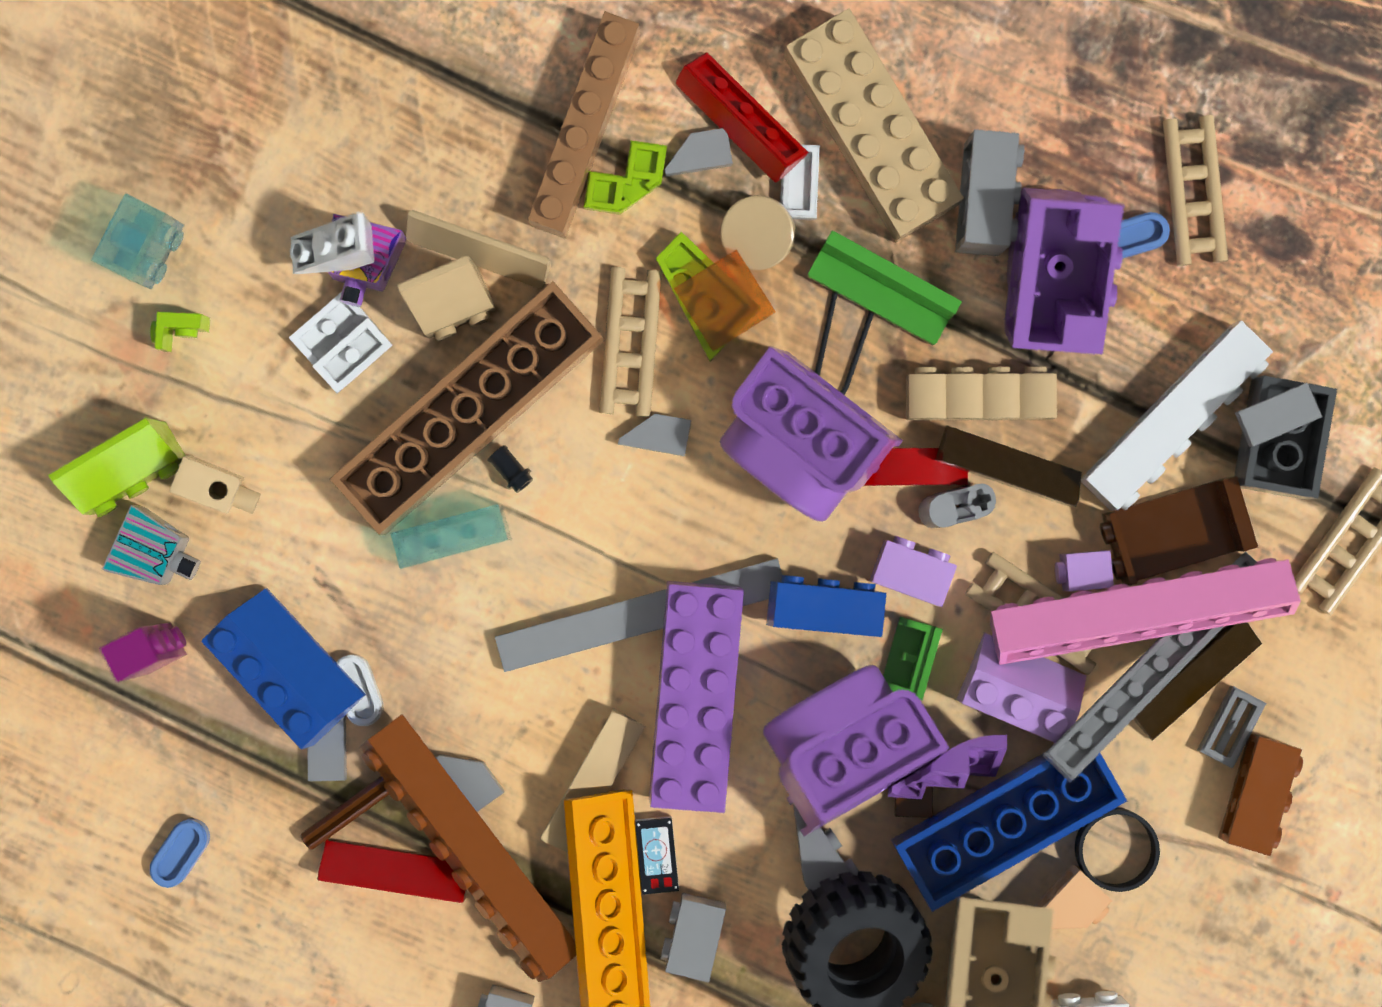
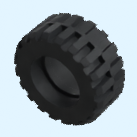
(845, 907)

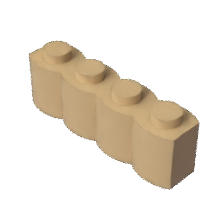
(981, 396)

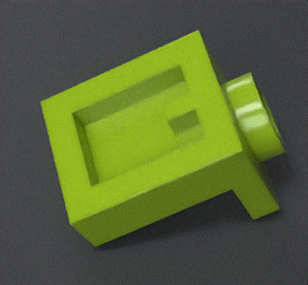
(184, 324)

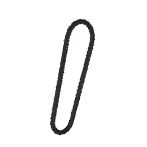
(858, 349)

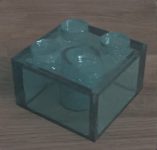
(139, 242)

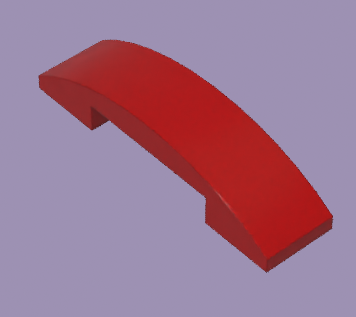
(915, 467)

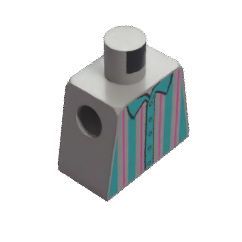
(150, 549)

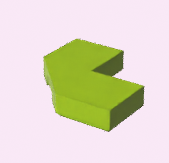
(618, 193)

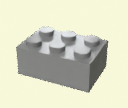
(989, 192)

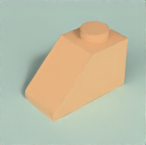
(1075, 901)

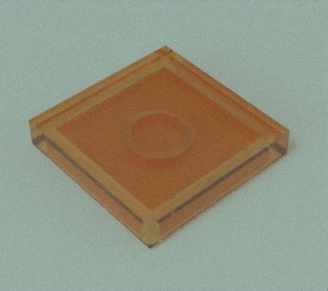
(724, 300)

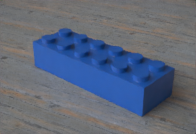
(1003, 826)

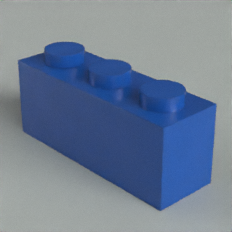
(826, 607)

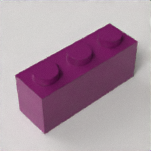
(144, 651)

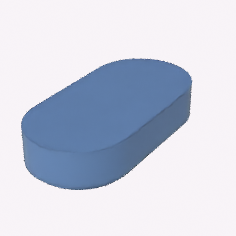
(1143, 234)
(179, 852)

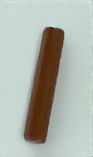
(344, 814)

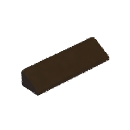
(1009, 466)
(1199, 676)

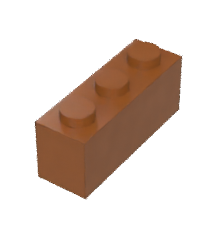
(1261, 794)

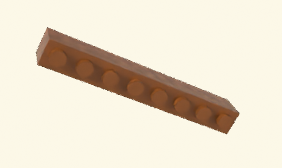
(469, 849)

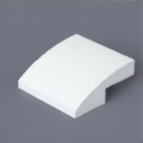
(340, 342)

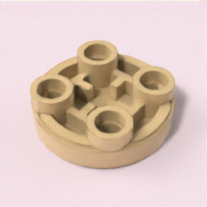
(759, 231)

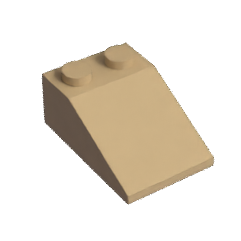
(448, 298)

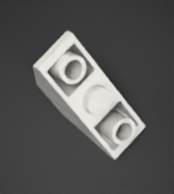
(333, 246)

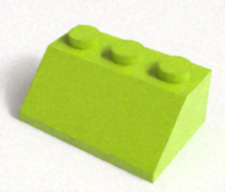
(120, 467)

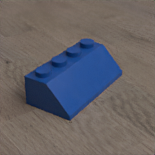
(283, 668)

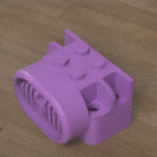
(1062, 271)
(803, 435)
(850, 744)

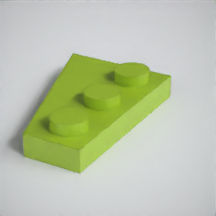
(679, 263)

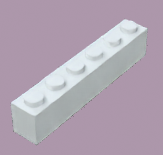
(1176, 416)

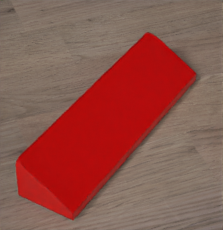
(741, 117)
(389, 871)

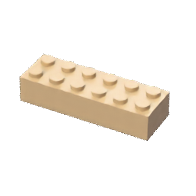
(872, 125)

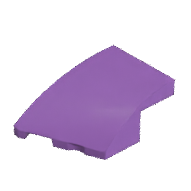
(951, 769)

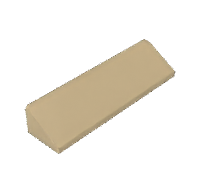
(482, 249)
(597, 770)

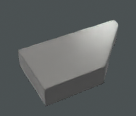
(701, 152)
(659, 434)
(472, 779)

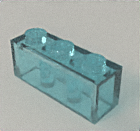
(451, 536)

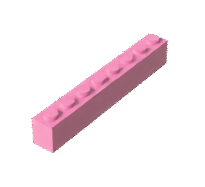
(1144, 611)

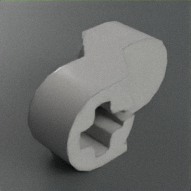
(973, 500)

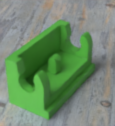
(911, 656)

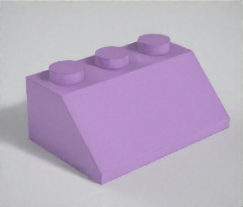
(1027, 693)

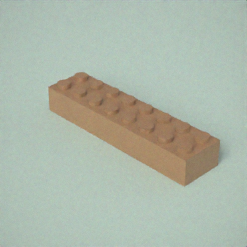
(467, 409)

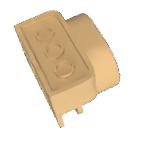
(1004, 942)

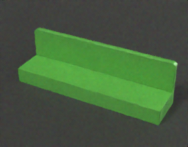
(883, 288)

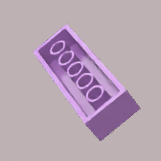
(696, 696)

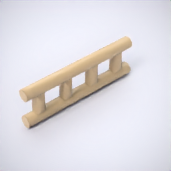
(1177, 175)
(614, 358)
(1329, 547)
(1033, 590)

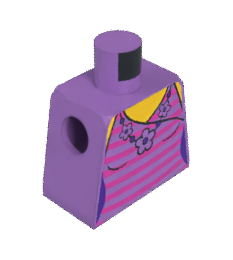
(387, 248)

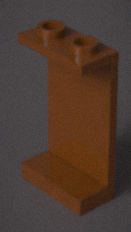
(1178, 530)

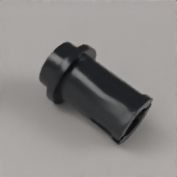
(510, 469)

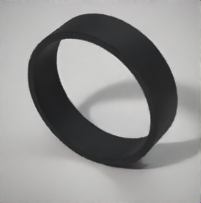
(1143, 877)

